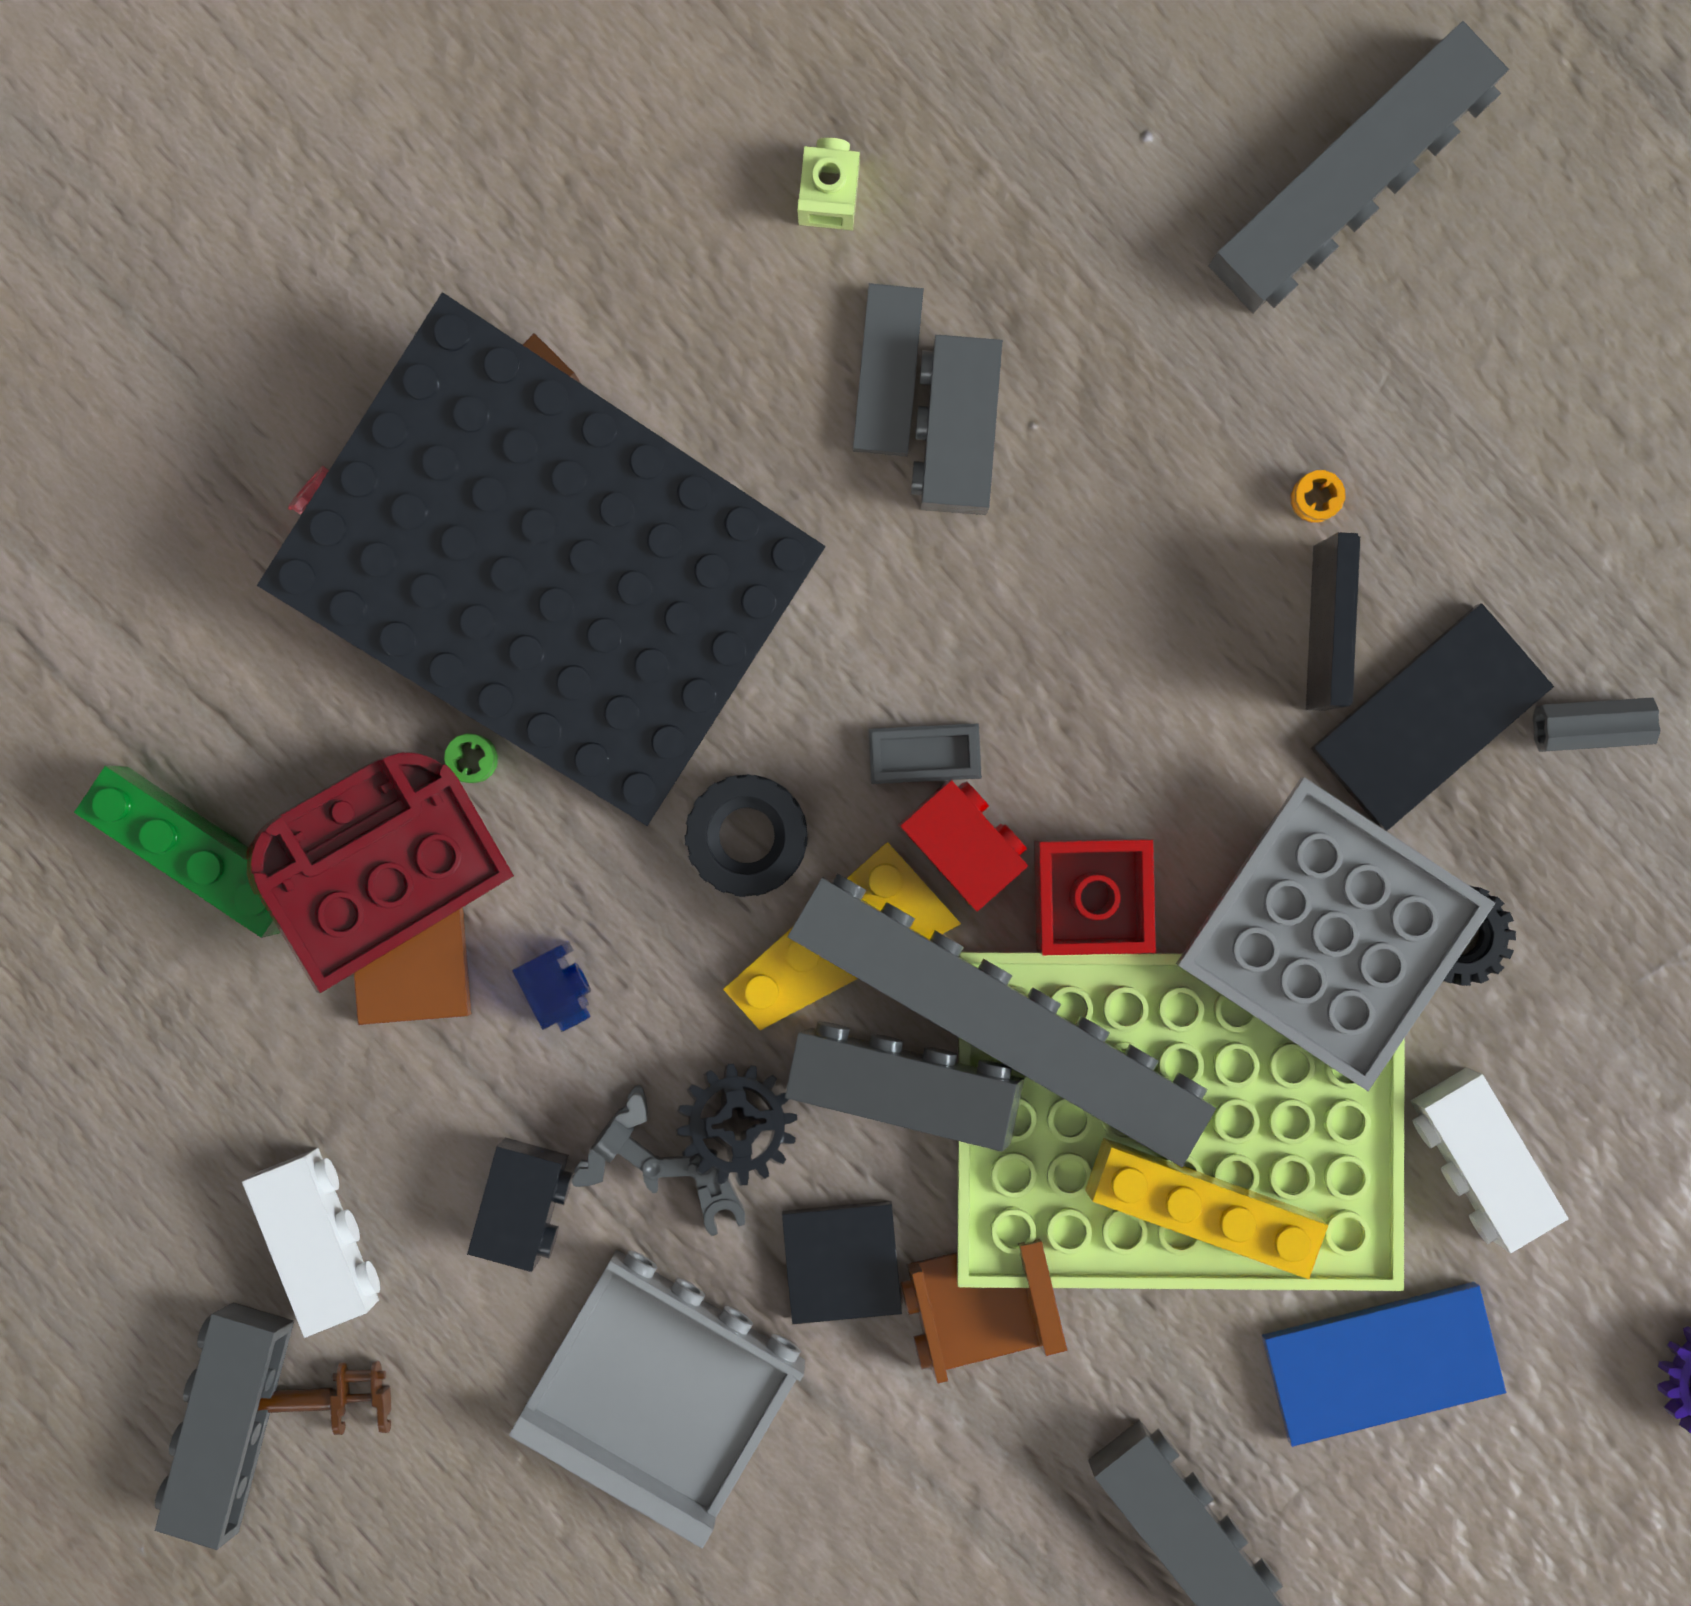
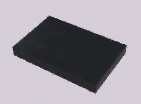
(1333, 622)

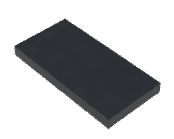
(1432, 717)

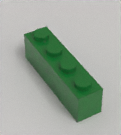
(176, 843)

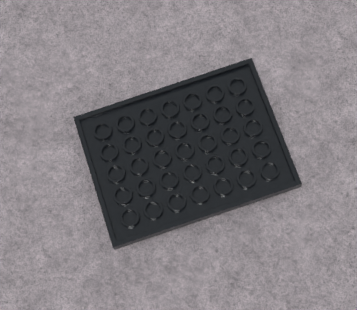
(541, 561)

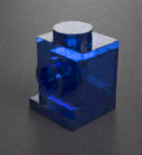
(555, 988)

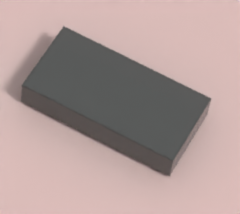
(925, 753)

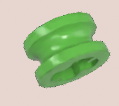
(487, 764)

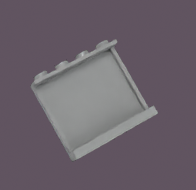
(659, 1396)

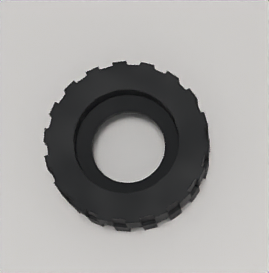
(704, 839)

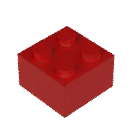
(964, 843)
(1094, 896)

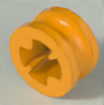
(1330, 507)

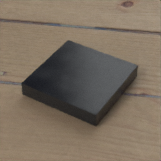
(841, 1262)

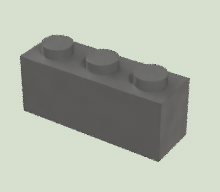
(958, 424)

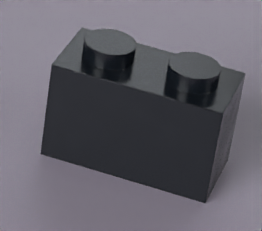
(519, 1205)

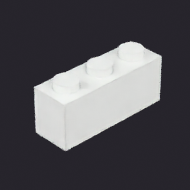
(1487, 1161)
(312, 1241)

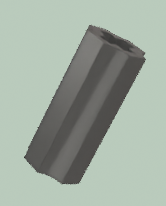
(1596, 724)

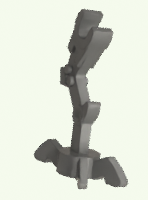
(616, 1140)

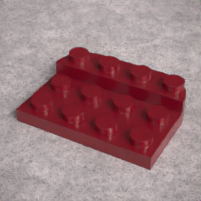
(372, 863)

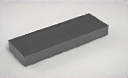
(888, 369)

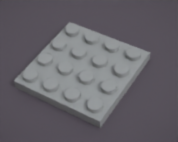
(1335, 933)

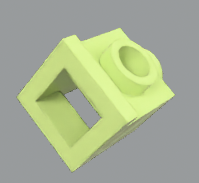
(829, 204)

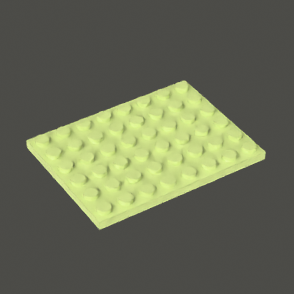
(1278, 1130)

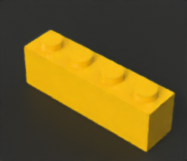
(1206, 1208)

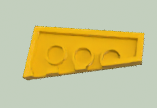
(792, 976)

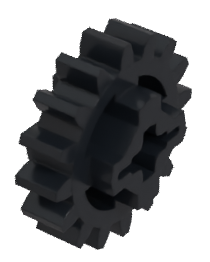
(738, 1151)

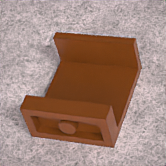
(981, 1323)

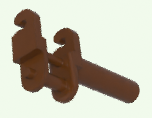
(335, 1399)

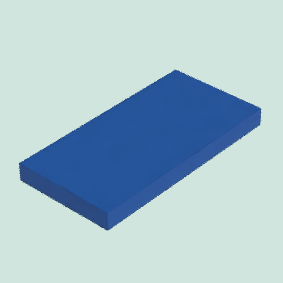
(1384, 1363)

